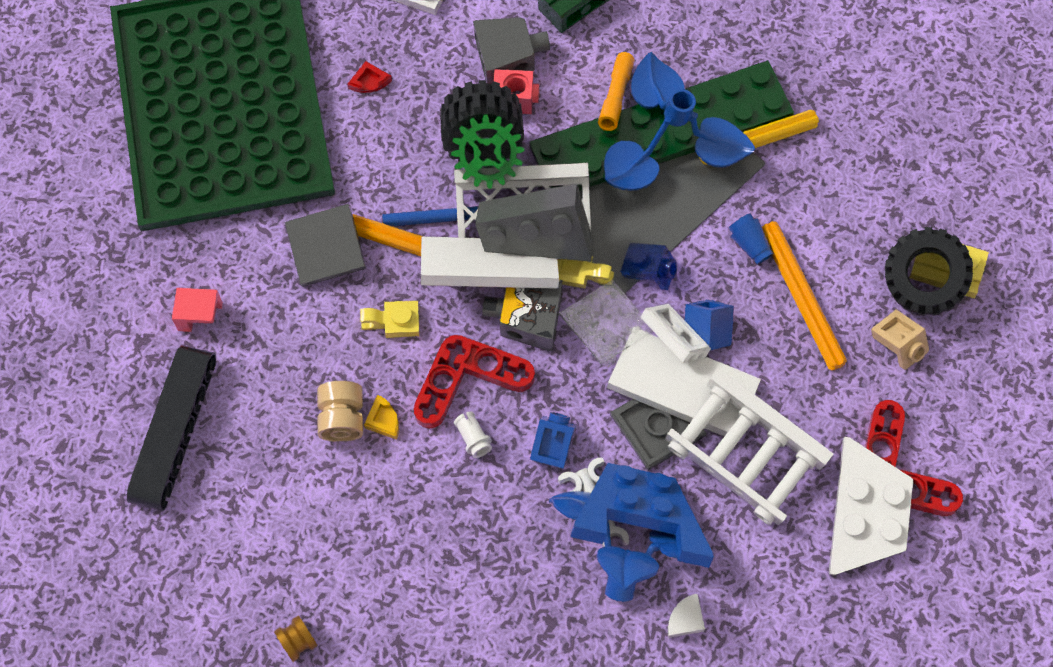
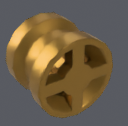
(295, 638)

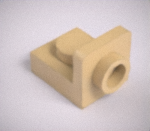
(902, 337)

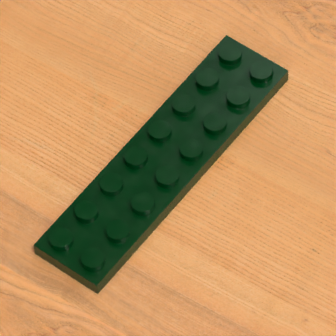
(741, 97)

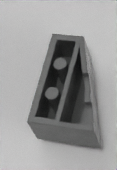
(537, 225)

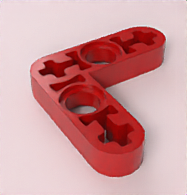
(467, 364)
(934, 504)

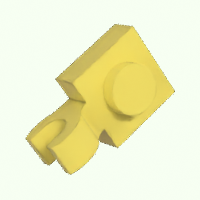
(576, 272)
(397, 319)

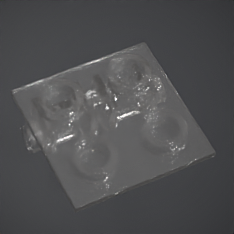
(606, 322)

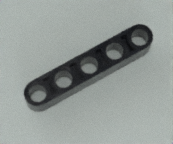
(169, 428)

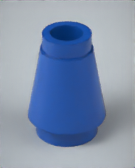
(751, 238)

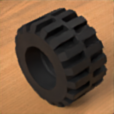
(475, 102)
(929, 242)

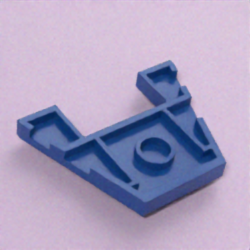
(646, 502)

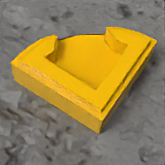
(382, 418)

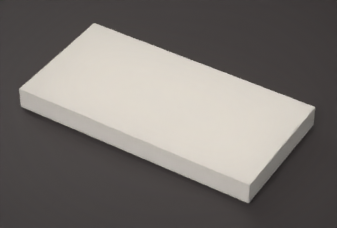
(464, 263)
(661, 380)

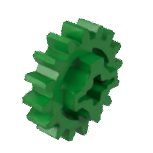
(477, 163)

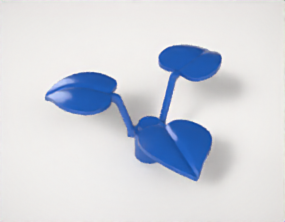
(658, 84)
(622, 566)

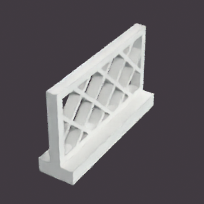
(525, 177)

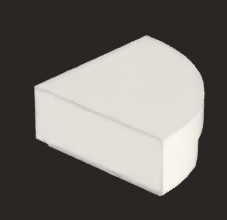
(686, 618)

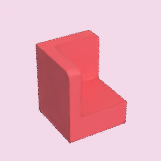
(194, 307)

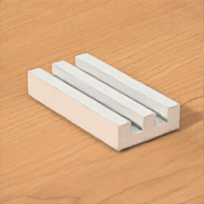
(675, 332)

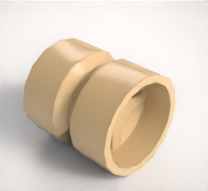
(340, 409)

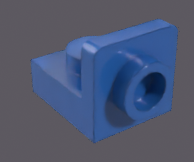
(553, 440)

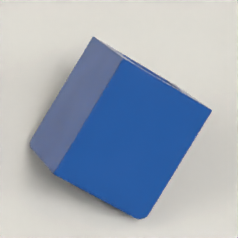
(711, 322)

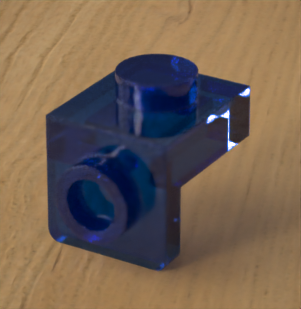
(649, 263)

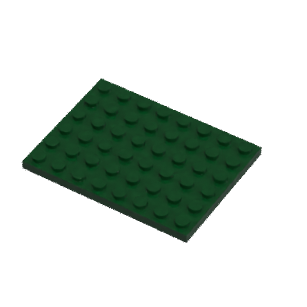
(218, 108)

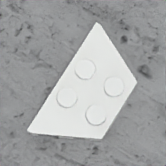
(869, 509)

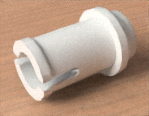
(477, 442)

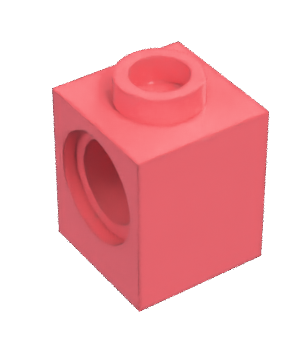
(519, 81)

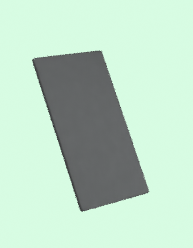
(663, 211)

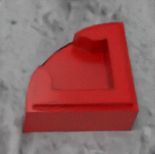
(369, 78)

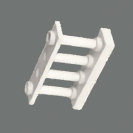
(780, 433)

